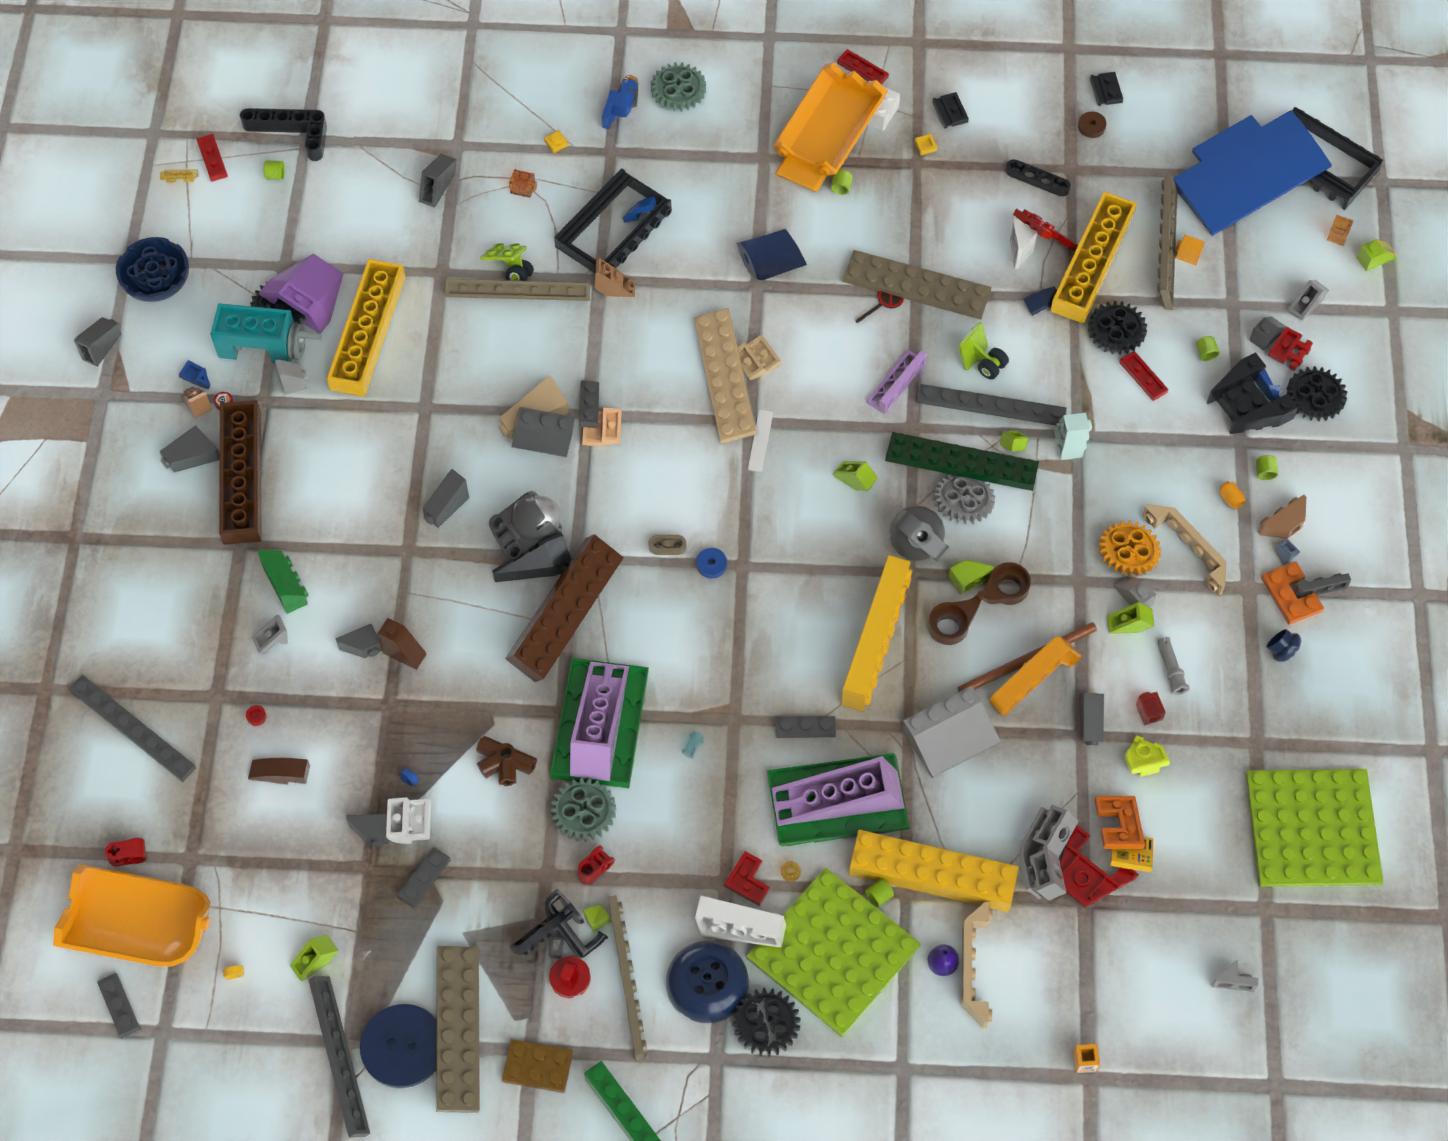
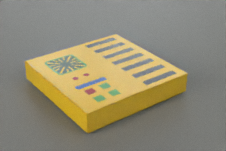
(1134, 858)

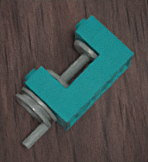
(261, 329)

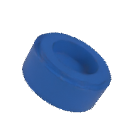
(408, 777)

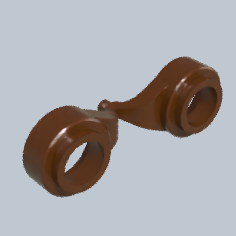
(965, 611)

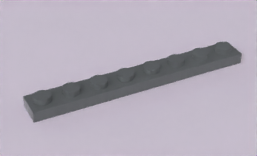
(990, 404)
(132, 728)
(339, 1057)

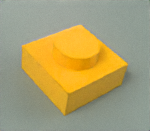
(556, 141)
(925, 144)

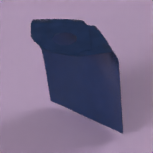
(771, 255)

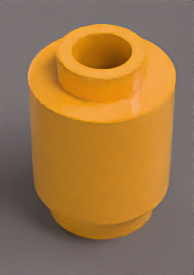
(1232, 495)

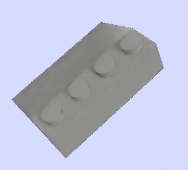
(950, 732)

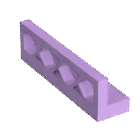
(900, 383)

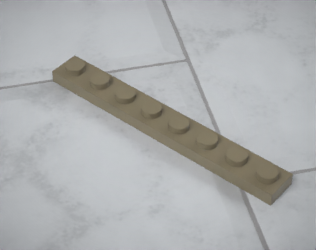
(517, 289)
(629, 985)

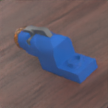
(621, 101)

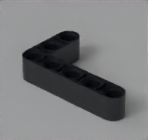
(291, 121)

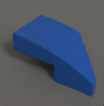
(1266, 386)

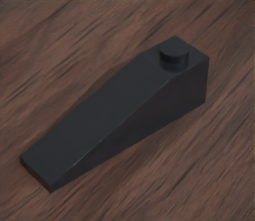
(544, 561)

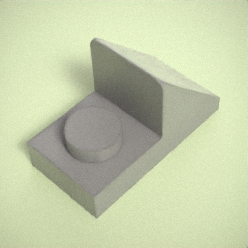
(270, 634)
(1230, 980)

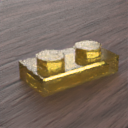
(187, 175)

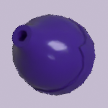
(943, 960)

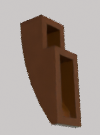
(280, 770)

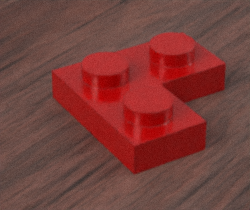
(743, 881)

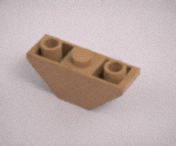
(612, 282)
(196, 401)
(1285, 520)

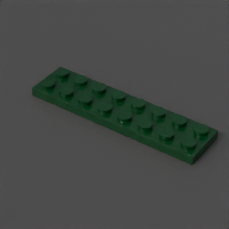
(962, 461)

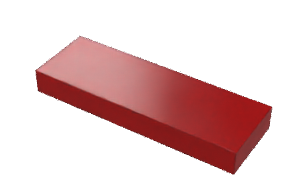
(863, 67)
(212, 157)
(1143, 375)

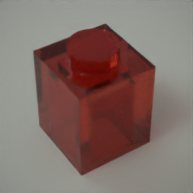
(1150, 708)

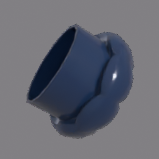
(1284, 645)

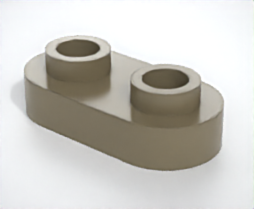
(667, 544)

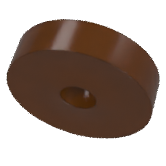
(1095, 130)

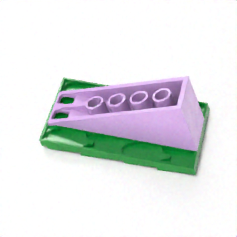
(600, 722)
(837, 799)

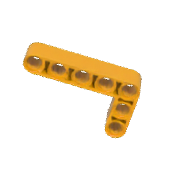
(1033, 673)

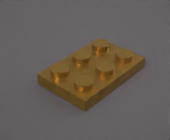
(537, 1066)

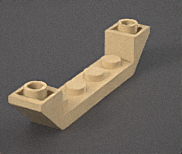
(1158, 515)
(976, 1009)

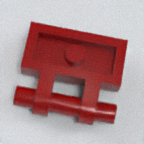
(1286, 344)

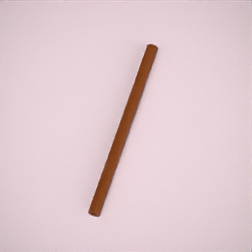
(1018, 663)

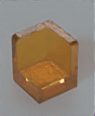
(1340, 230)

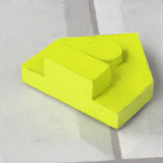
(1145, 757)

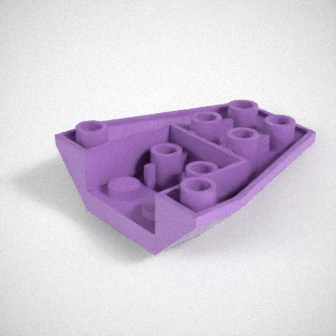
(309, 288)

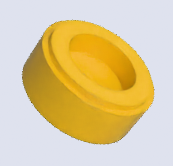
(233, 972)

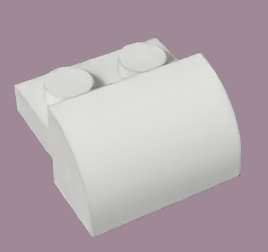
(408, 820)

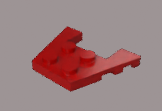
(1043, 228)
(1083, 878)

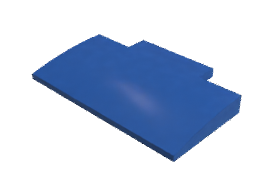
(1249, 169)

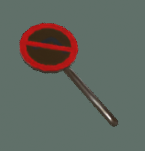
(886, 300)

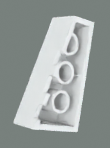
(739, 923)

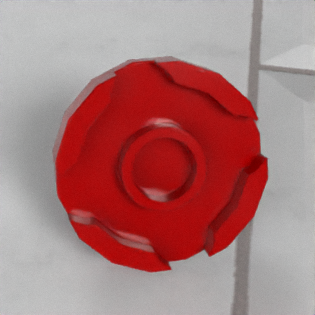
(569, 977)

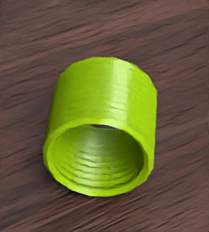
(274, 170)
(841, 182)
(1207, 348)
(1267, 467)
(879, 892)

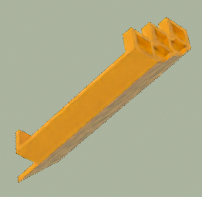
(826, 125)

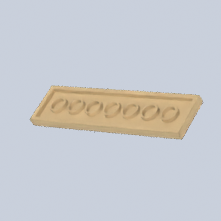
(725, 375)

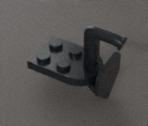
(558, 920)

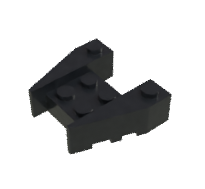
(1246, 403)

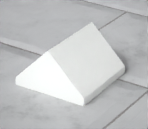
(1022, 242)

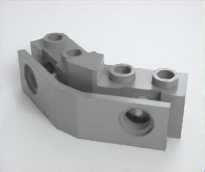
(1043, 869)

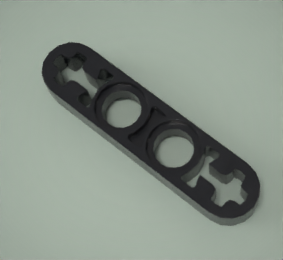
(1039, 175)

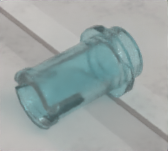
(693, 744)

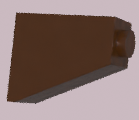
(400, 644)

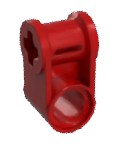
(127, 852)
(598, 862)

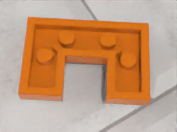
(1292, 608)
(1130, 832)

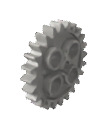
(964, 498)

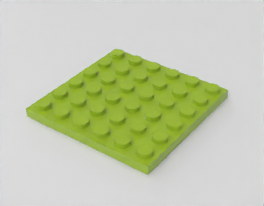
(1313, 828)
(835, 952)

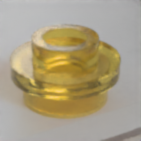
(790, 876)

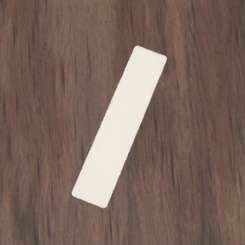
(760, 441)

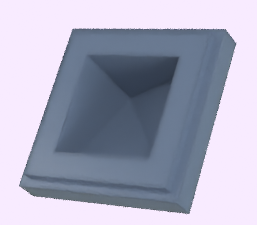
(1286, 551)

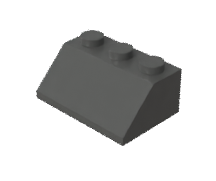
(543, 432)

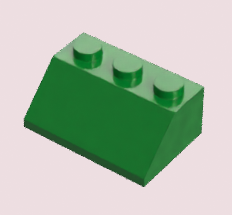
(283, 579)

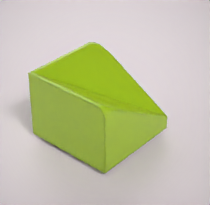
(1013, 441)
(596, 917)

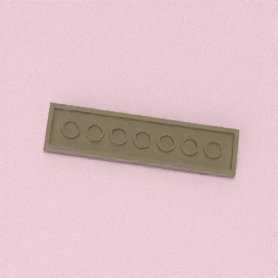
(1168, 241)
(917, 284)
(457, 1029)

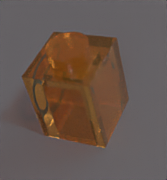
(522, 183)

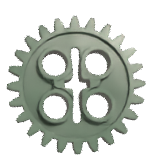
(678, 86)
(574, 824)

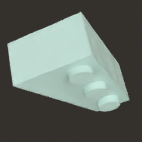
(1072, 435)

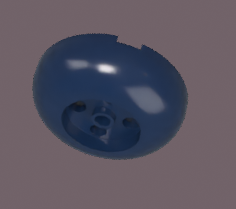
(147, 255)
(712, 1004)

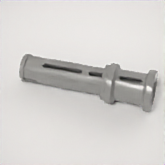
(1174, 674)

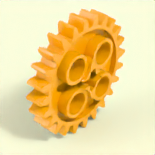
(1129, 548)

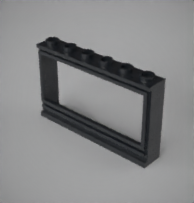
(1328, 180)
(597, 206)

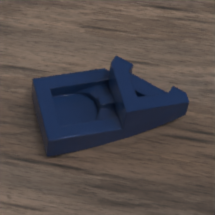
(1040, 300)

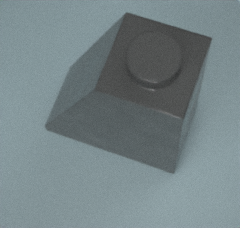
(436, 179)
(97, 340)
(189, 451)
(446, 499)
(1091, 717)

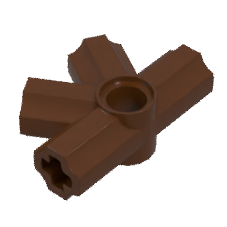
(504, 766)

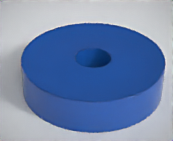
(714, 555)

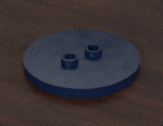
(400, 1046)

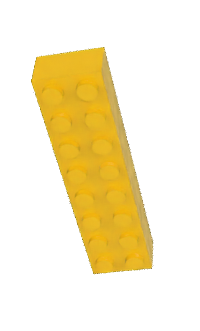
(1093, 257)
(366, 328)
(877, 634)
(933, 870)

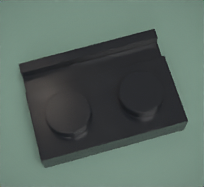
(1106, 88)
(950, 110)

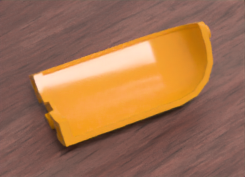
(132, 917)

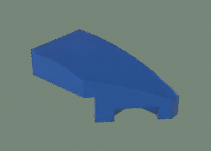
(640, 207)
(195, 374)

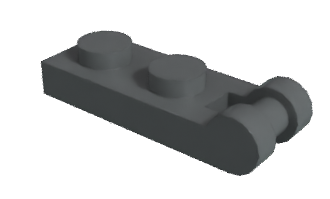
(1322, 585)

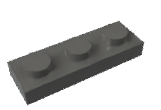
(589, 404)
(805, 727)
(423, 877)
(118, 1005)

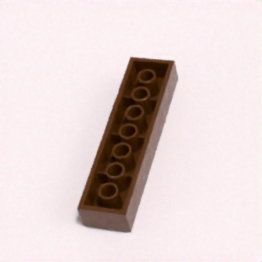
(240, 473)
(564, 608)

